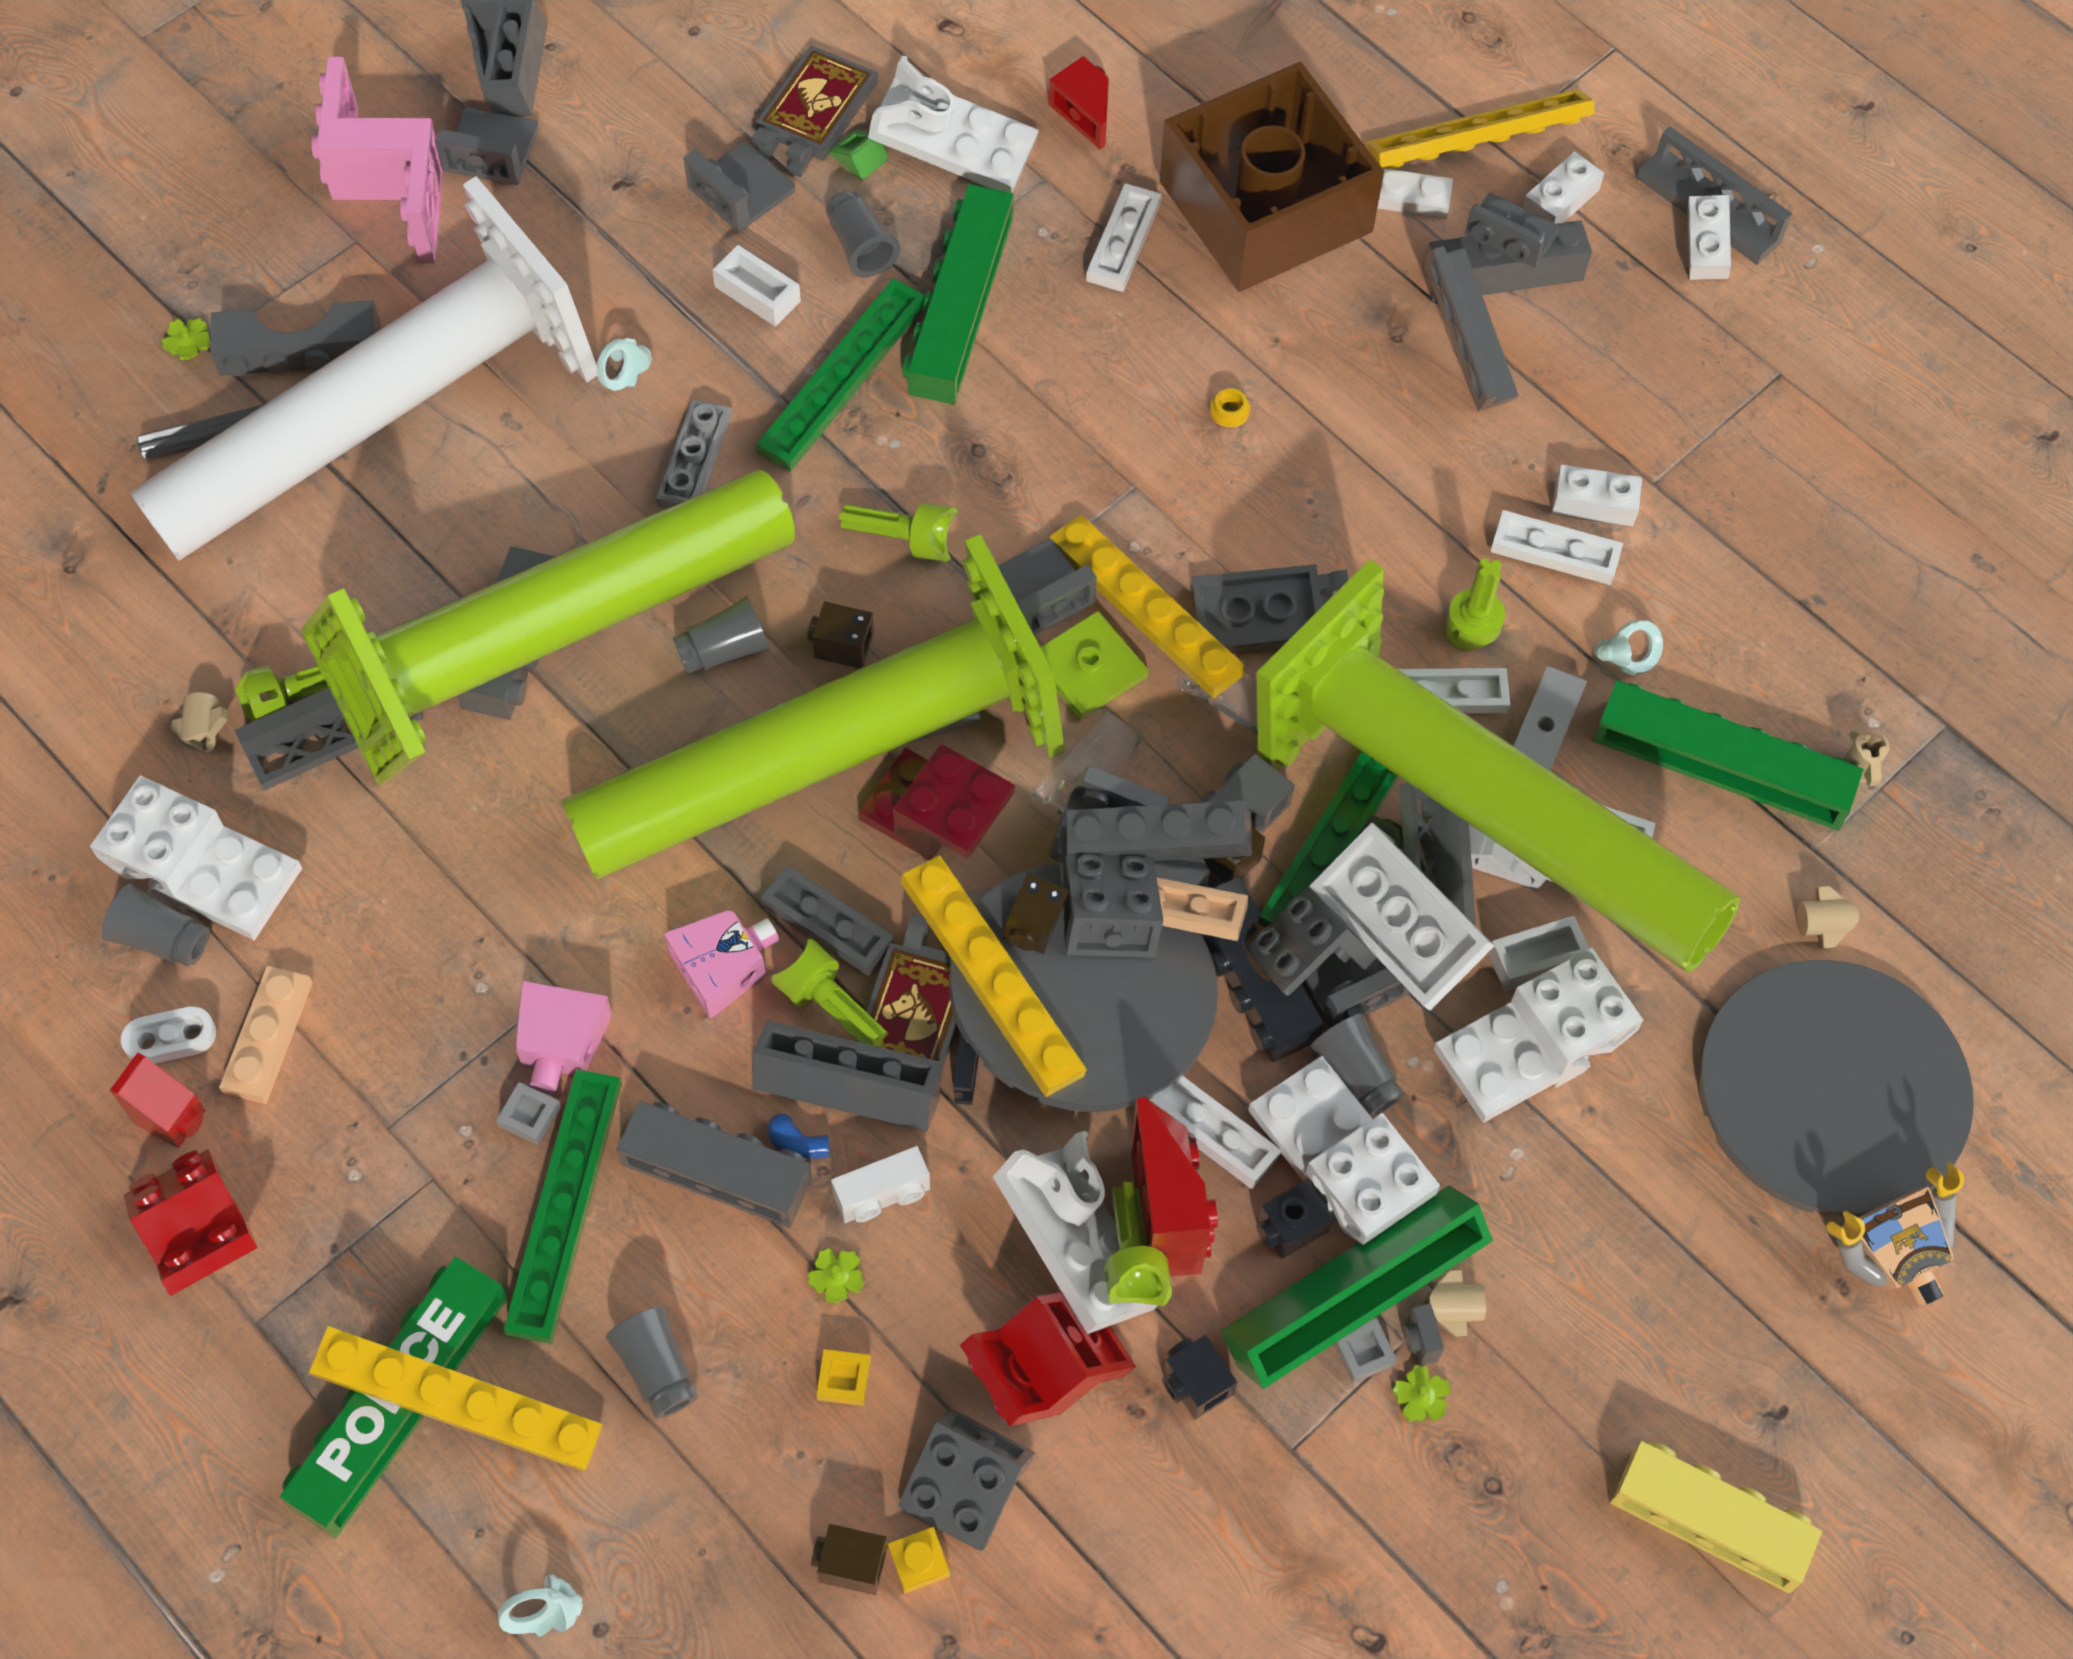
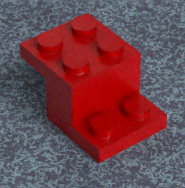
(188, 1220)
(1044, 1360)

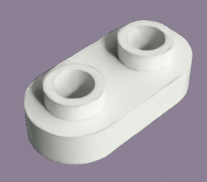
(170, 1034)

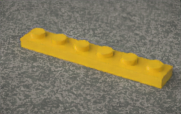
(1490, 126)
(1150, 607)
(993, 976)
(455, 1399)

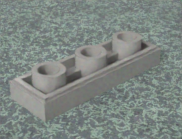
(694, 453)
(1550, 710)

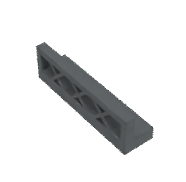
(1680, 178)
(1470, 328)
(291, 728)
(1444, 844)

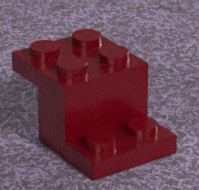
(936, 802)

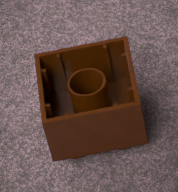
(1270, 176)

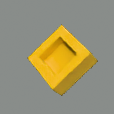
(843, 1377)
(919, 1560)

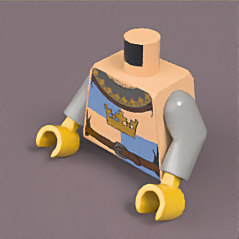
(1904, 1238)

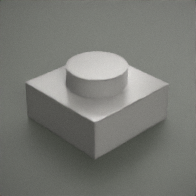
(528, 1113)
(1365, 1351)

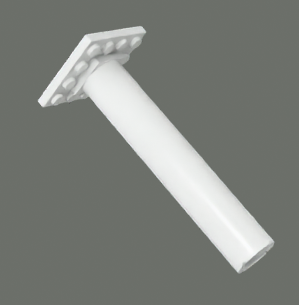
(371, 385)

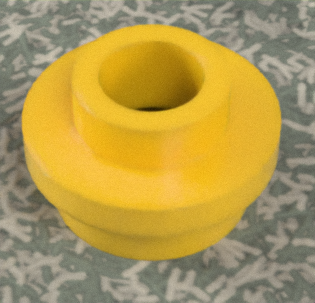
(1230, 399)

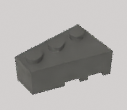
(507, 51)

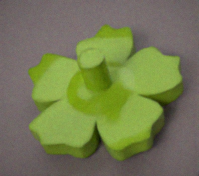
(186, 339)
(836, 1275)
(1421, 1395)

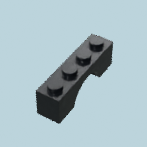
(1278, 1021)

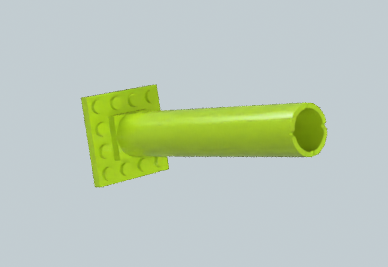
(533, 613)
(1337, 680)
(827, 730)

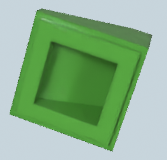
(859, 153)

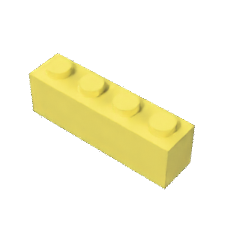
(1717, 1516)

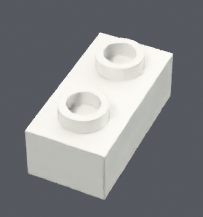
(1564, 189)
(1709, 237)
(756, 285)
(1597, 495)
(1535, 951)
(881, 1184)

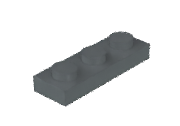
(827, 920)

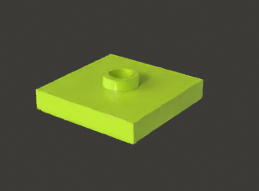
(1092, 665)

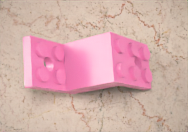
(379, 159)

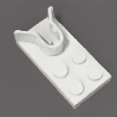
(951, 132)
(1401, 916)
(1068, 1226)

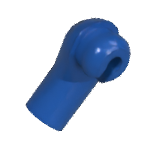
(786, 1135)

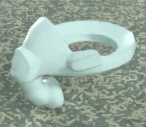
(636, 361)
(1619, 650)
(558, 1613)

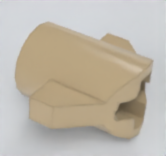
(200, 721)
(1868, 752)
(1827, 916)
(1457, 1303)

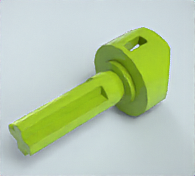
(925, 529)
(1477, 613)
(278, 690)
(813, 979)
(1136, 1270)

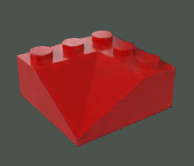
(1171, 1191)

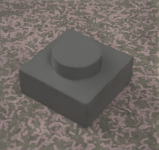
(1423, 1335)

